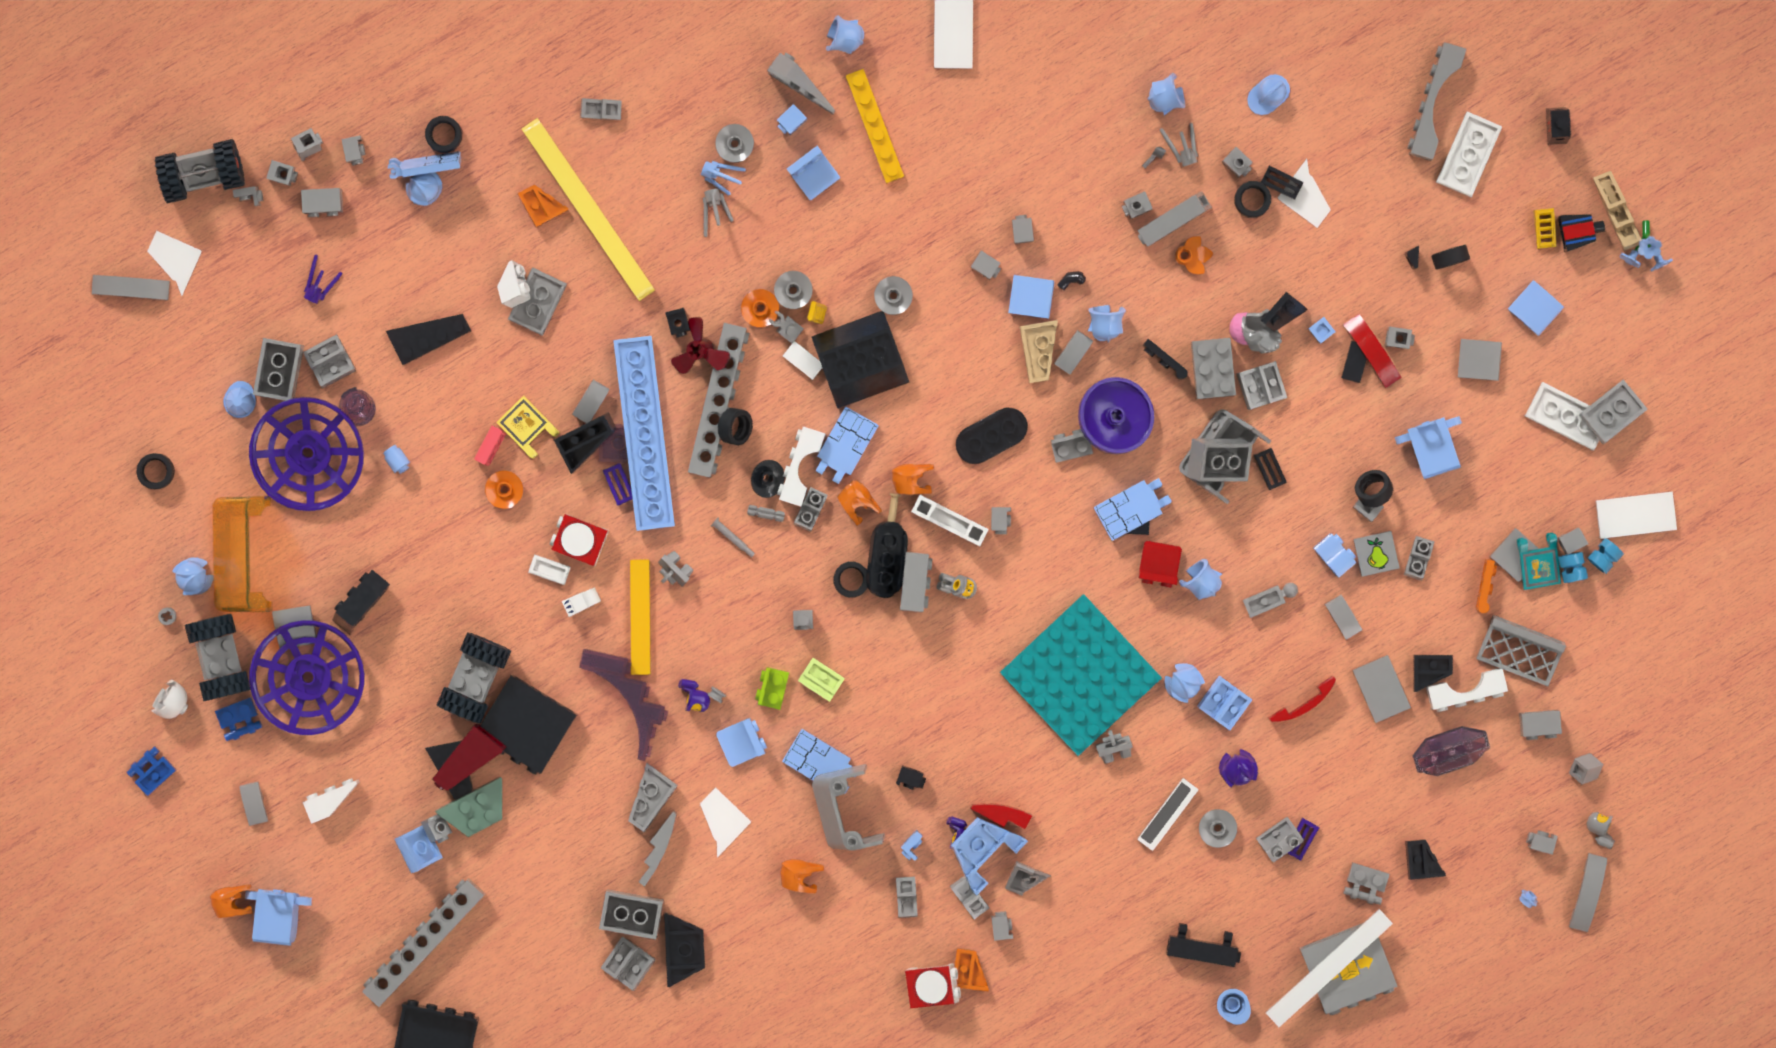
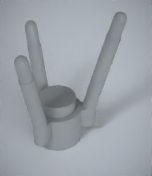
(1187, 155)
(713, 198)

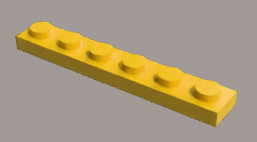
(874, 126)

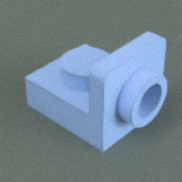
(913, 841)

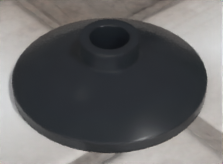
(774, 477)

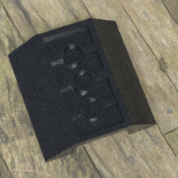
(860, 359)

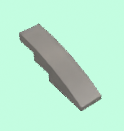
(660, 842)

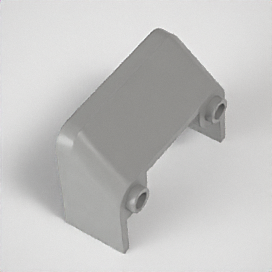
(1223, 426)
(825, 789)

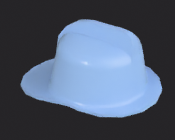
(1268, 94)

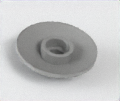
(729, 134)
(797, 280)
(885, 288)
(1218, 838)

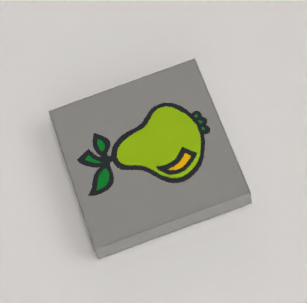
(1376, 553)

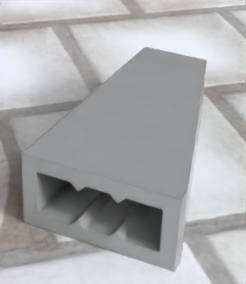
(1174, 219)

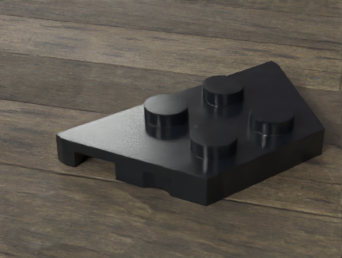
(683, 949)

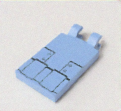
(424, 164)
(846, 443)
(1131, 508)
(814, 757)

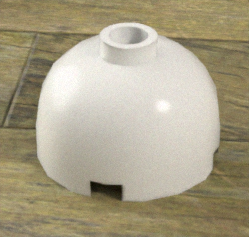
(170, 701)

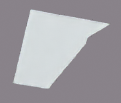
(1309, 201)
(175, 258)
(723, 819)

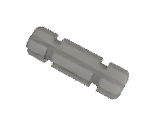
(766, 513)

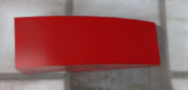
(1003, 813)

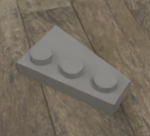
(652, 795)

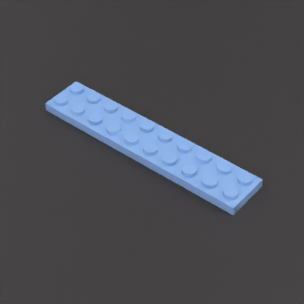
(643, 433)

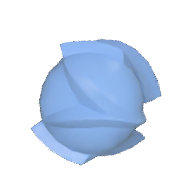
(846, 35)
(1164, 95)
(424, 188)
(1106, 324)
(192, 577)
(1205, 580)
(1184, 682)

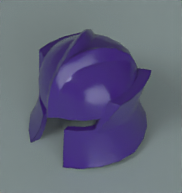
(1238, 769)

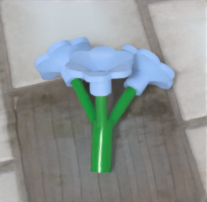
(1648, 247)

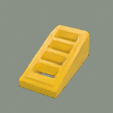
(1537, 221)
(817, 312)

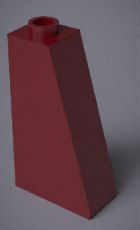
(470, 755)

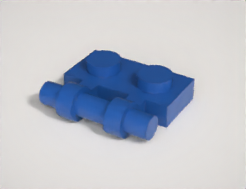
(236, 713)
(155, 775)

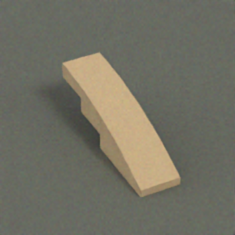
(1617, 210)

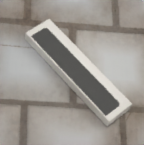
(1167, 814)

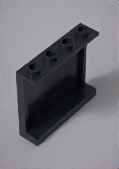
(528, 724)
(435, 1027)

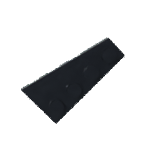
(421, 338)

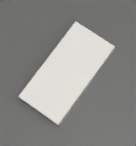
(953, 34)
(1469, 154)
(1561, 414)
(1636, 515)

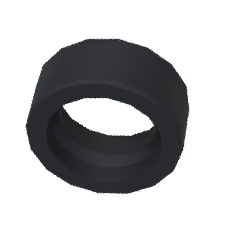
(429, 134)
(1238, 199)
(1450, 257)
(744, 428)
(141, 467)
(1367, 479)
(836, 579)

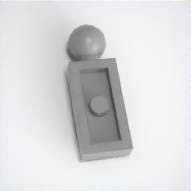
(1269, 599)

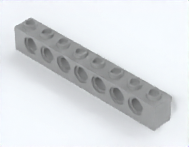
(696, 465)
(378, 994)

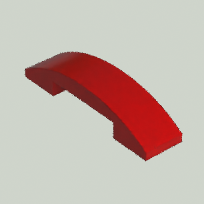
(1372, 350)
(1324, 688)

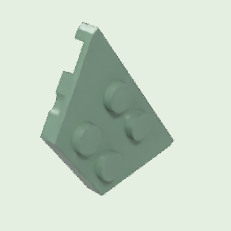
(475, 809)

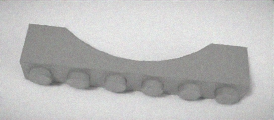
(1425, 139)

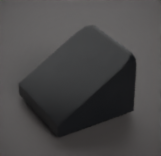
(1413, 257)

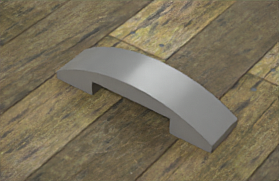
(130, 287)
(1589, 892)

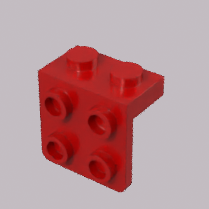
(1160, 563)

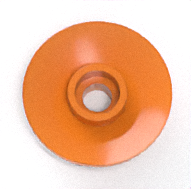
(750, 304)
(496, 496)

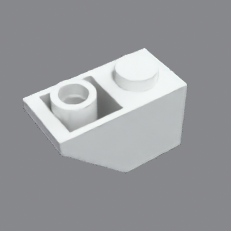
(513, 285)

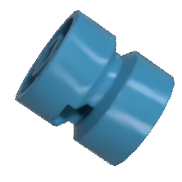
(1605, 556)
(1573, 567)

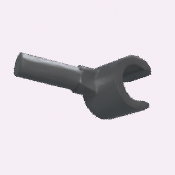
(1158, 152)

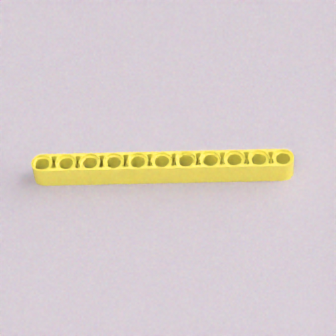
(588, 209)

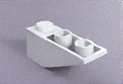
(326, 804)

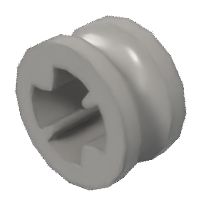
(165, 610)
(716, 694)

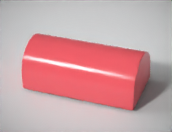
(490, 445)

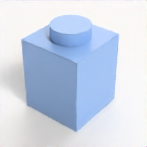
(791, 120)

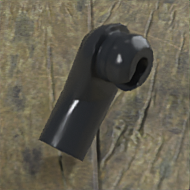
(1071, 277)

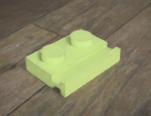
(821, 679)

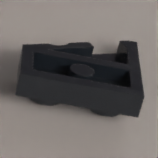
(1283, 312)
(1430, 669)
(1421, 861)

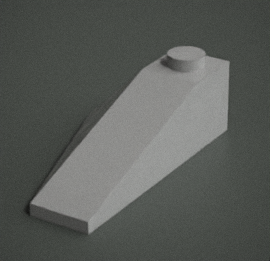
(790, 74)

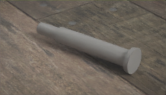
(732, 537)

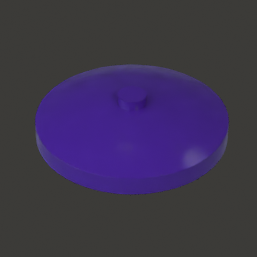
(1116, 415)

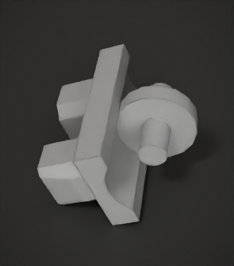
(672, 572)
(1114, 744)

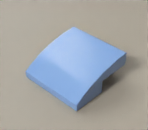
(1031, 296)
(1535, 308)
(1224, 703)

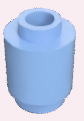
(396, 459)

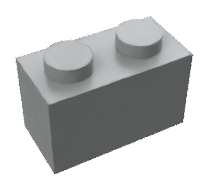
(322, 201)
(1540, 723)

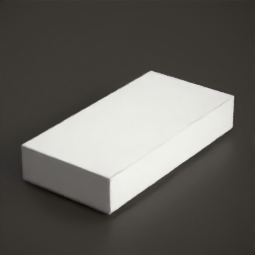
(803, 360)
(549, 569)

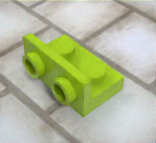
(773, 688)

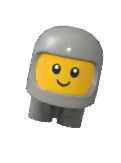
(959, 586)
(1599, 825)

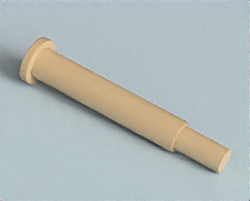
(893, 507)

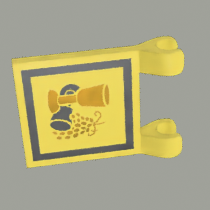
(524, 423)

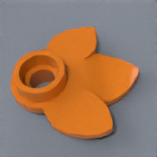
(1196, 255)

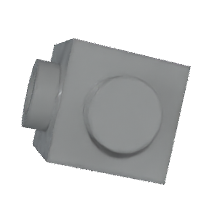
(1238, 162)
(1136, 205)

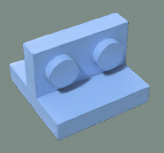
(417, 849)

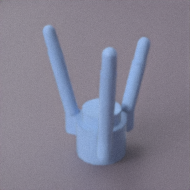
(711, 171)

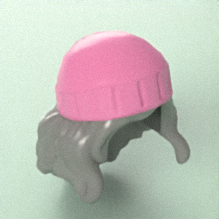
(1251, 331)

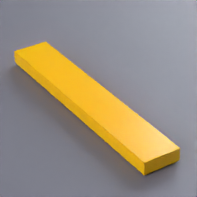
(640, 616)

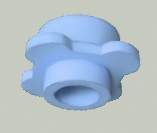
(1528, 898)

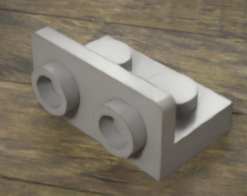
(1070, 446)
(1280, 839)

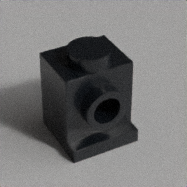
(679, 314)
(911, 778)

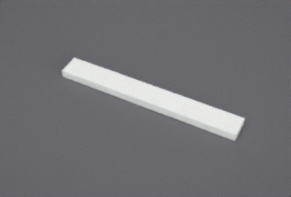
(1329, 968)

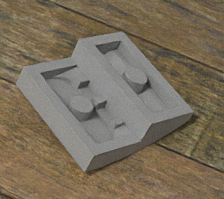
(1479, 359)
(329, 361)
(1261, 385)
(287, 616)
(628, 963)

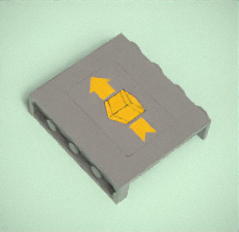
(1358, 981)

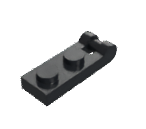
(1165, 360)

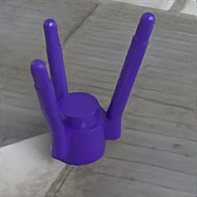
(313, 292)

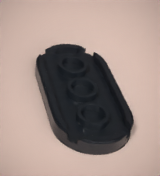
(991, 435)
(886, 559)

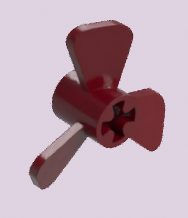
(716, 358)

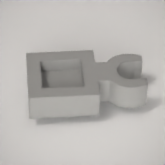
(787, 328)

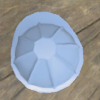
(239, 399)
(1234, 1006)

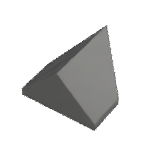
(1024, 878)

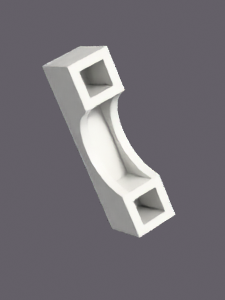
(808, 442)
(949, 520)
(1490, 683)

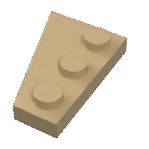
(1038, 349)

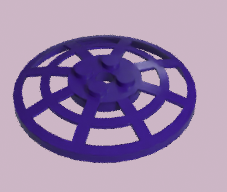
(298, 461)
(294, 677)

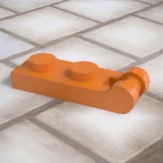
(1485, 586)

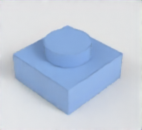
(1321, 330)

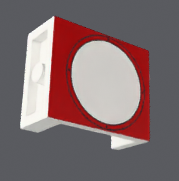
(579, 539)
(932, 986)

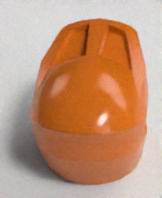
(905, 478)
(854, 496)
(795, 871)
(224, 901)

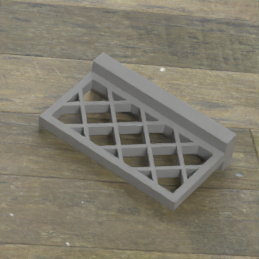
(1525, 634)

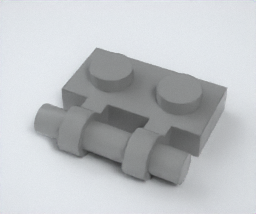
(1369, 878)

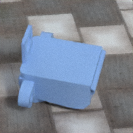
(1433, 446)
(276, 915)

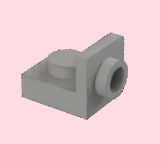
(246, 193)

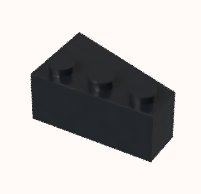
(584, 441)
(360, 601)

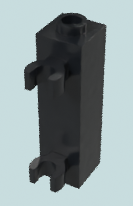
(1203, 950)

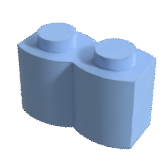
(1334, 554)

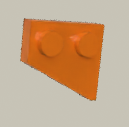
(540, 206)
(969, 970)

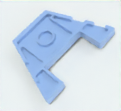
(978, 844)

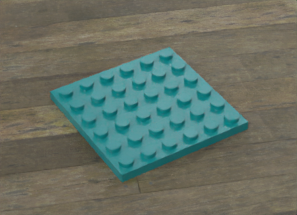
(1080, 675)

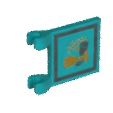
(1540, 565)

